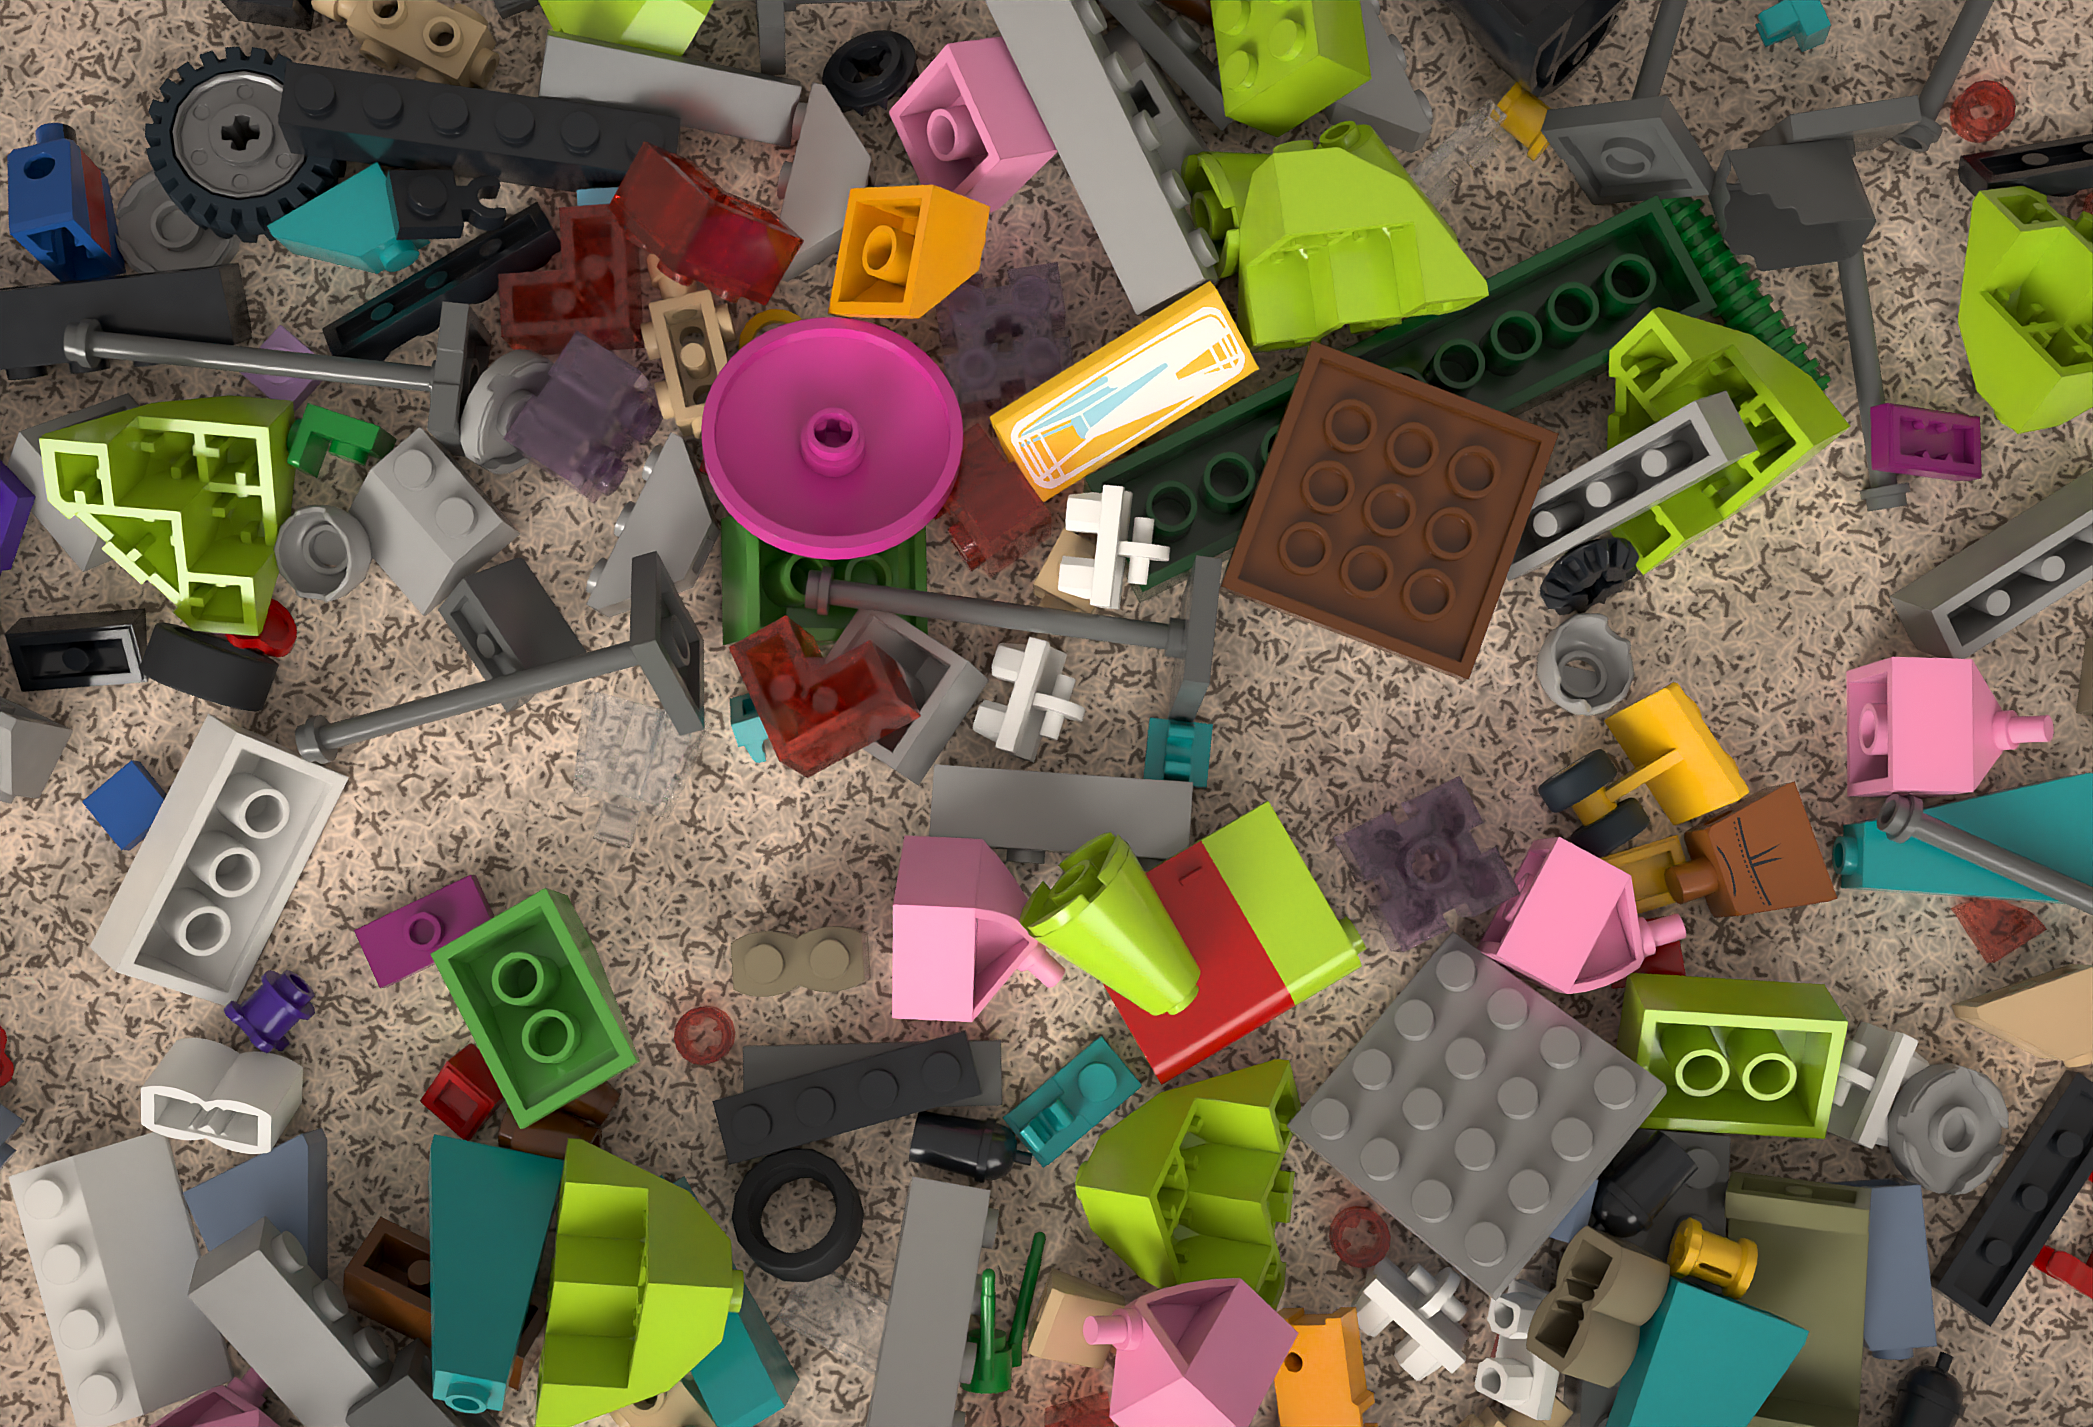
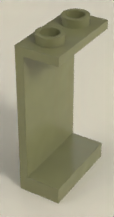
(1814, 1274)

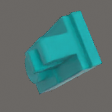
(1072, 1101)

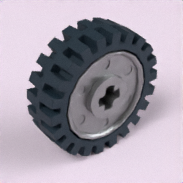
(223, 148)

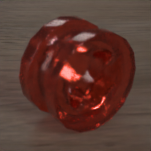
(1985, 93)
(713, 1052)
(1367, 1255)

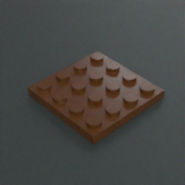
(1389, 511)

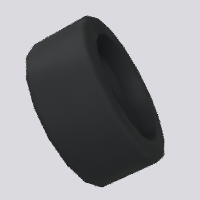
(208, 667)
(770, 1176)

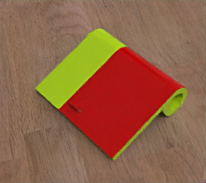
(1255, 934)

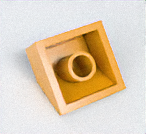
(905, 250)

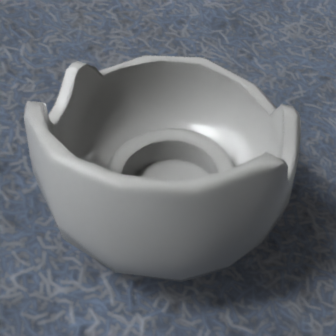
(320, 537)
(1581, 690)

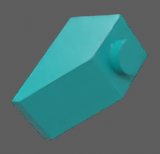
(349, 227)

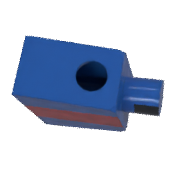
(62, 207)

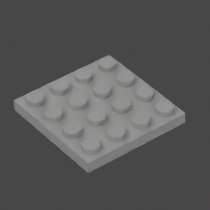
(1477, 1113)

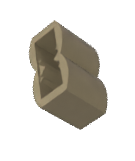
(783, 961)
(1596, 1310)

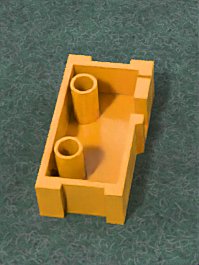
(1323, 1372)

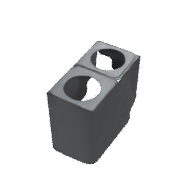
(1792, 204)

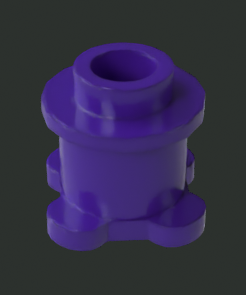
(273, 1009)

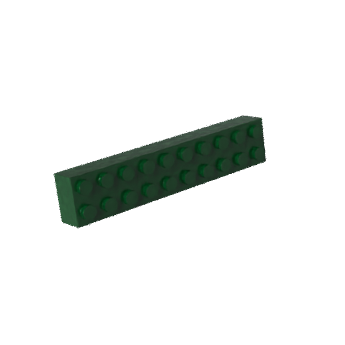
(1511, 351)

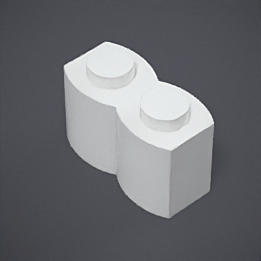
(222, 1095)

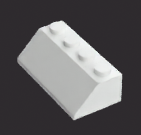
(218, 863)
(115, 1280)

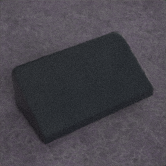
(78, 649)

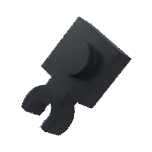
(433, 207)

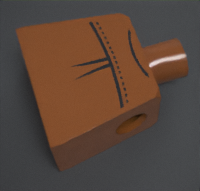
(1753, 858)

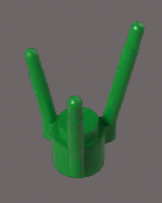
(994, 1354)

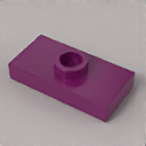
(1925, 442)
(405, 938)

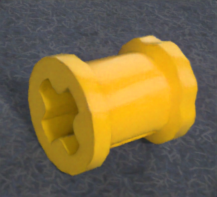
(1525, 119)
(1712, 1258)

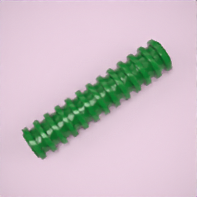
(1732, 289)

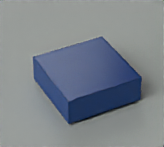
(127, 804)

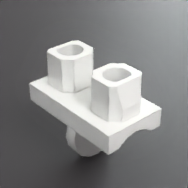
(1109, 518)
(1037, 700)
(1867, 1083)
(1422, 1308)
(1516, 1374)

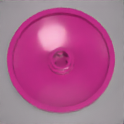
(832, 438)

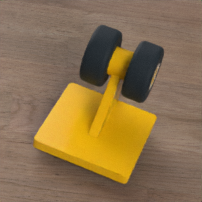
(1670, 755)

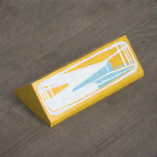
(1124, 392)

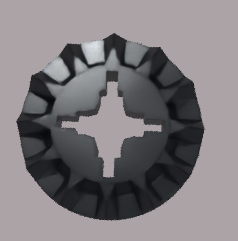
(870, 54)
(1589, 575)

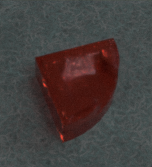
(1997, 926)

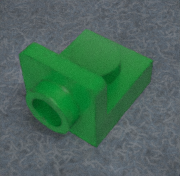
(349, 440)

